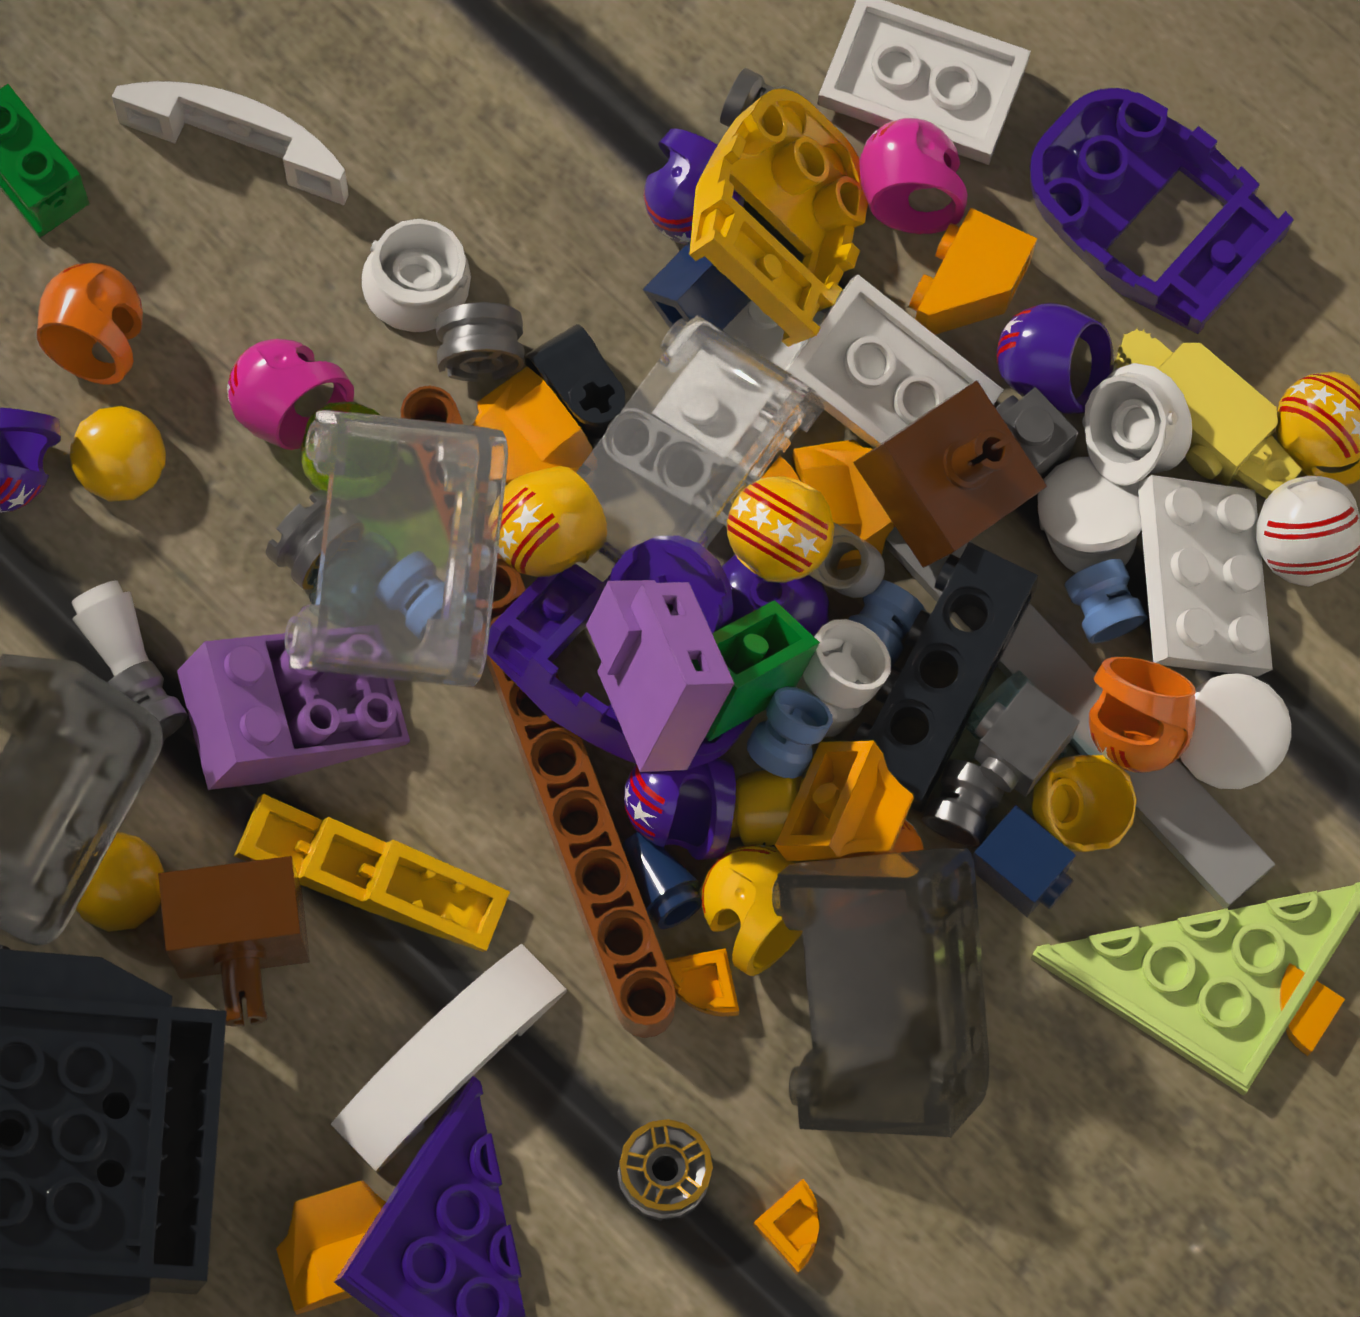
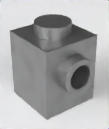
(1039, 430)
(1023, 739)

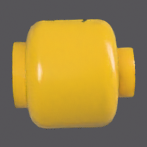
(762, 806)

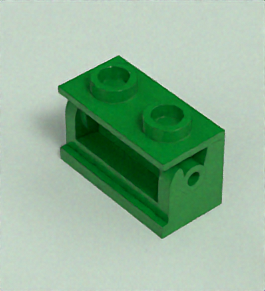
(35, 170)

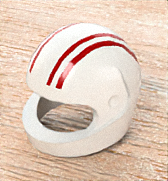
(1309, 530)

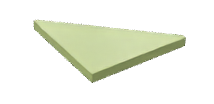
(1212, 976)

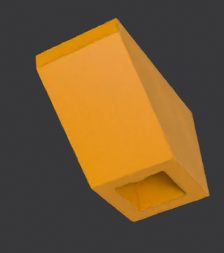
(977, 274)

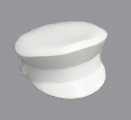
(415, 275)
(1136, 424)
(1088, 515)
(1237, 732)

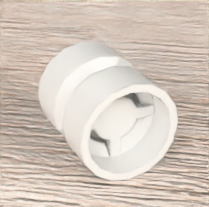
(846, 670)

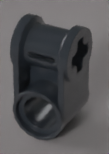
(580, 380)

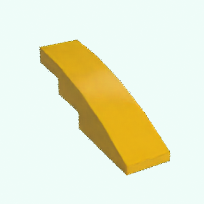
(376, 874)

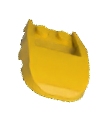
(805, 185)

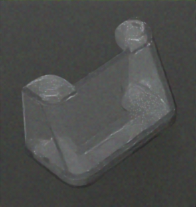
(693, 438)
(403, 549)

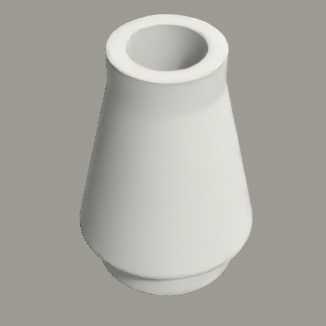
(111, 625)

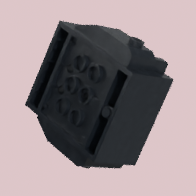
(67, 1043)

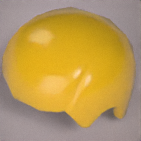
(117, 453)
(1085, 802)
(124, 886)

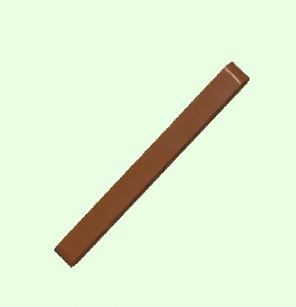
(572, 793)

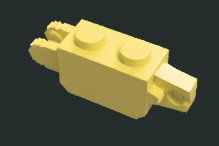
(1227, 414)

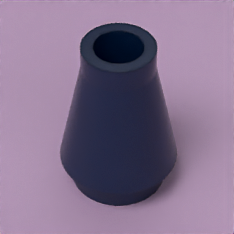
(663, 883)

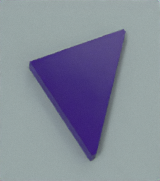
(443, 1230)

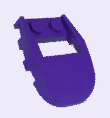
(1105, 168)
(533, 636)

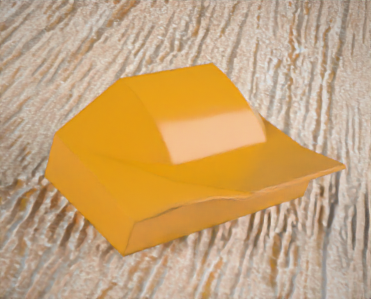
(535, 425)
(852, 503)
(845, 805)
(322, 1240)

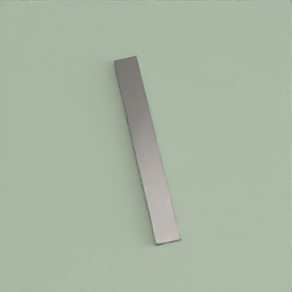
(1167, 799)

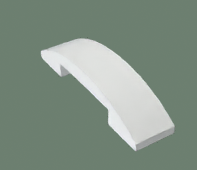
(166, 106)
(446, 1055)

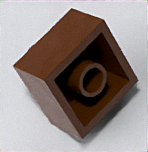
(950, 474)
(234, 925)

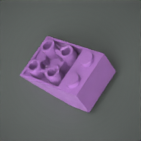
(274, 722)

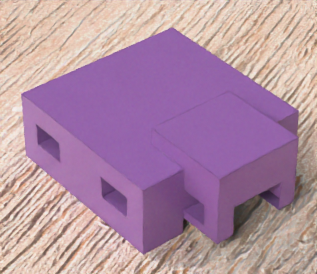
(646, 651)

